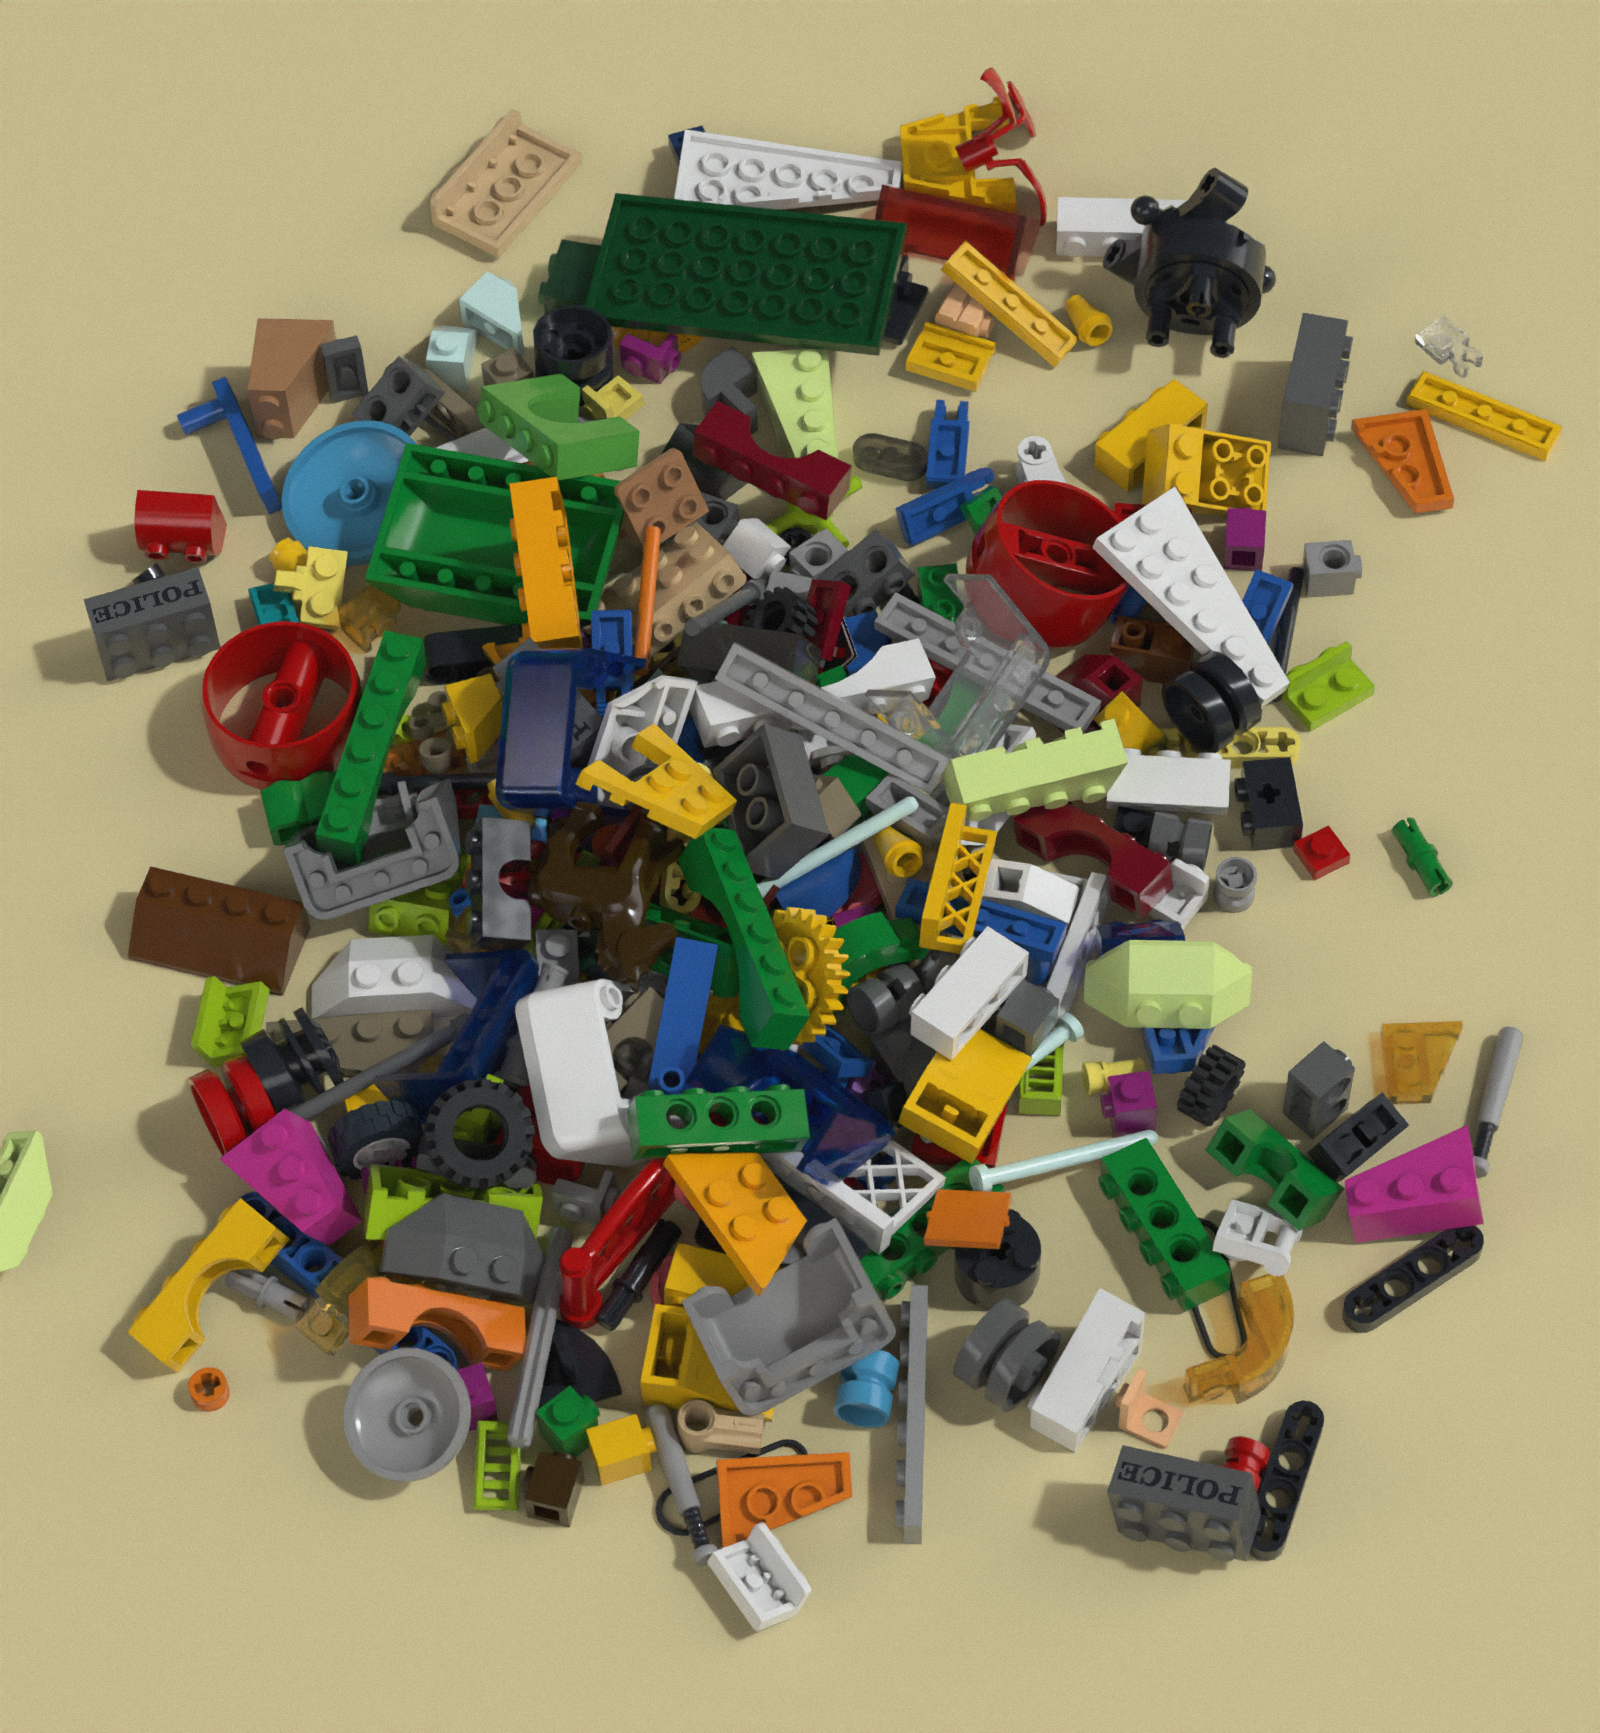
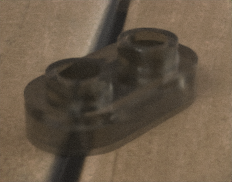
(891, 455)

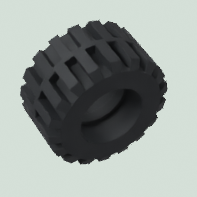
(517, 1133)

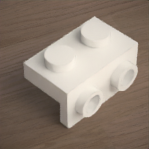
(761, 1578)

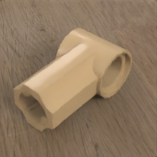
(724, 1431)

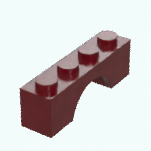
(809, 482)
(1136, 875)

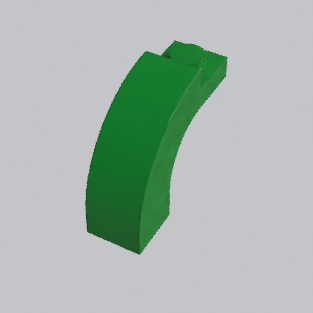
(877, 943)

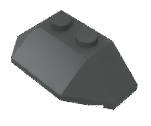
(466, 1248)

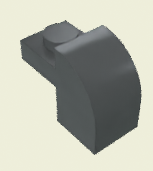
(730, 381)

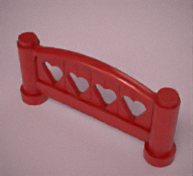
(585, 1272)

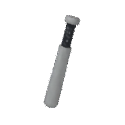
(1497, 1087)
(677, 1473)

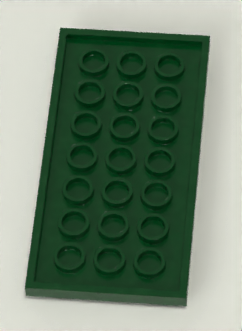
(747, 273)

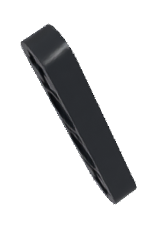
(1417, 1282)
(1287, 1480)

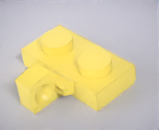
(316, 586)

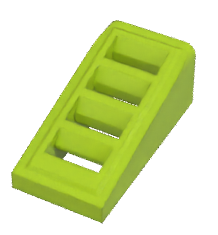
(1042, 1101)
(498, 1431)

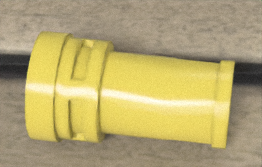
(1096, 1073)

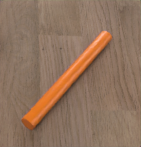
(647, 596)

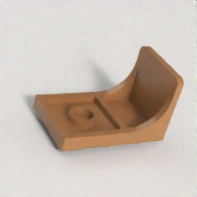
(659, 496)

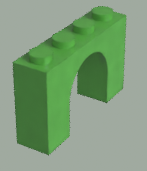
(542, 424)

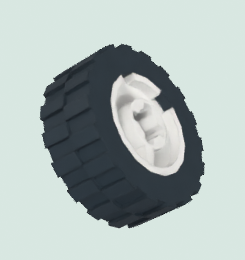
(375, 1136)

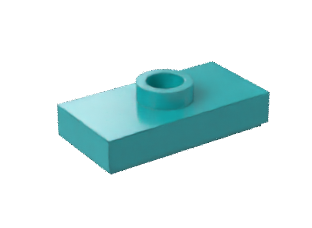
(271, 605)

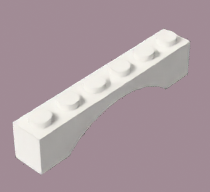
(729, 716)

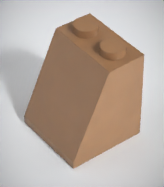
(287, 374)

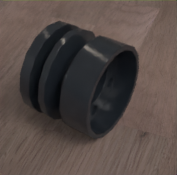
(574, 344)
(292, 1061)

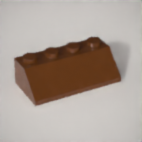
(217, 930)

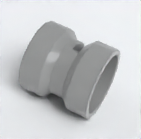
(1235, 884)

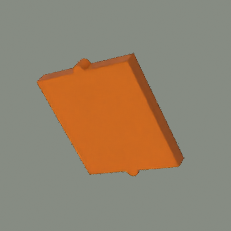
(968, 1219)

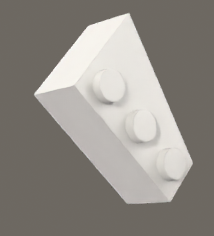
(1088, 1370)

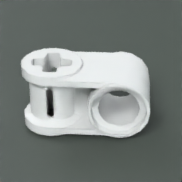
(1036, 461)

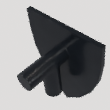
(577, 1363)

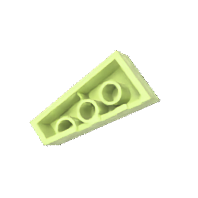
(798, 399)
(1037, 773)

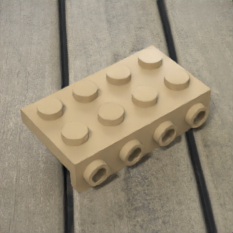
(502, 185)
(691, 578)

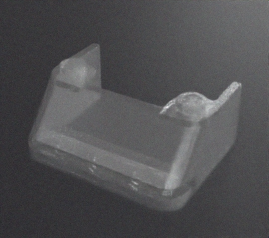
(988, 685)

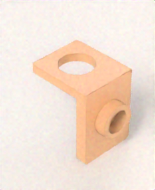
(1135, 1404)

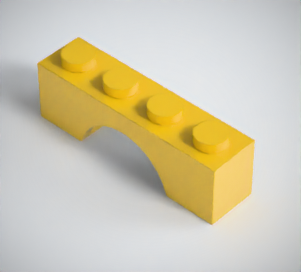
(171, 1322)

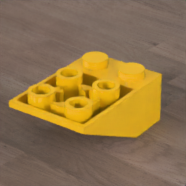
(1206, 468)
(964, 1097)
(678, 1365)

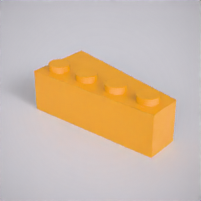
(545, 564)

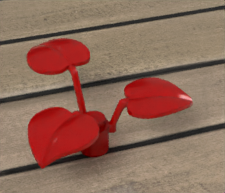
(981, 148)

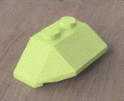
(1168, 984)
(23, 1194)

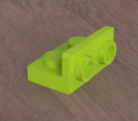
(1326, 687)

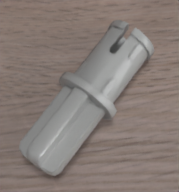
(267, 1292)

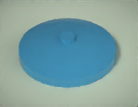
(343, 486)

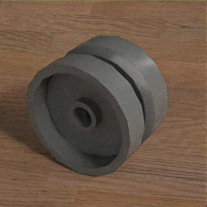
(1006, 1354)

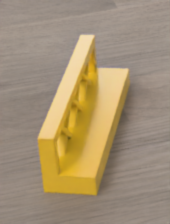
(944, 876)

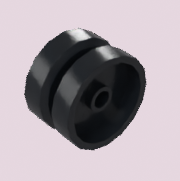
(1211, 702)

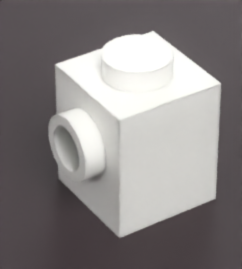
(756, 548)

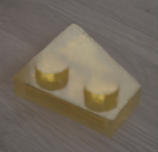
(1417, 1058)

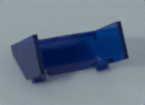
(539, 728)
(481, 1045)
(840, 1125)

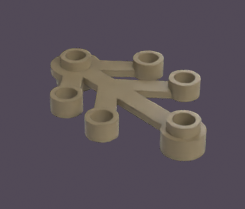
(437, 752)

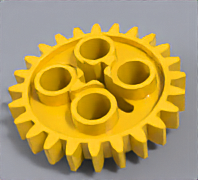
(815, 965)

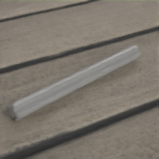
(538, 1341)

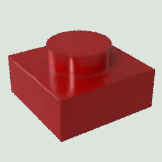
(1321, 852)

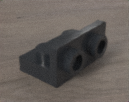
(905, 305)

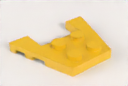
(935, 168)
(674, 793)

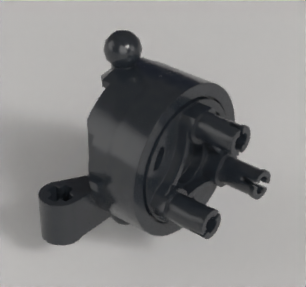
(1194, 266)

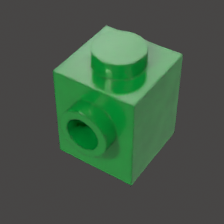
(565, 1420)

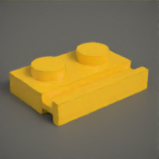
(950, 356)

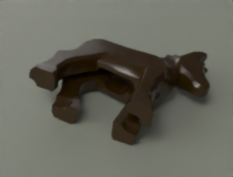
(606, 896)

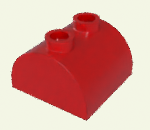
(178, 525)

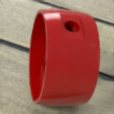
(1044, 541)
(302, 660)

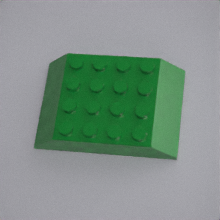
(451, 540)

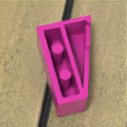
(295, 1176)
(1417, 1191)

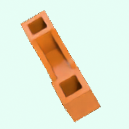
(482, 1329)

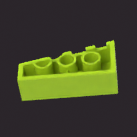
(399, 1191)

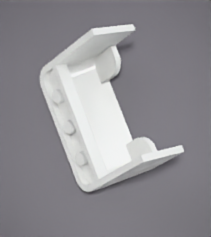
(575, 1071)

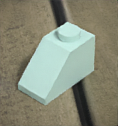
(494, 310)
(452, 355)

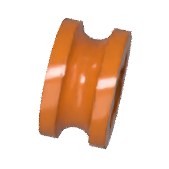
(196, 1386)

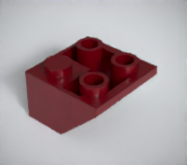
(1104, 679)

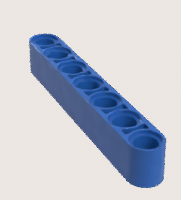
(309, 1252)

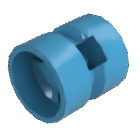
(865, 1392)

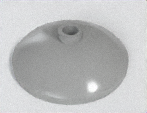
(382, 1411)

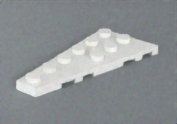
(776, 174)
(1180, 576)

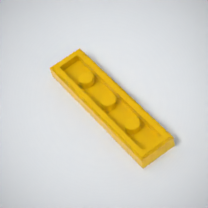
(1009, 304)
(1484, 415)

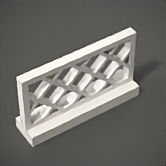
(1079, 938)
(858, 1208)

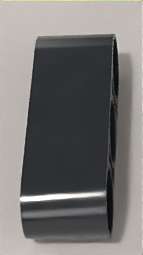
(460, 654)

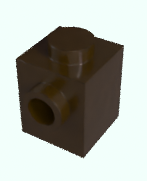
(553, 1488)

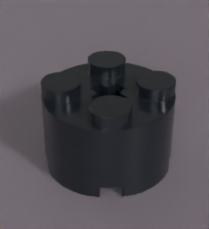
(1001, 1273)

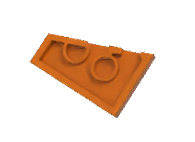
(1408, 456)
(778, 1490)

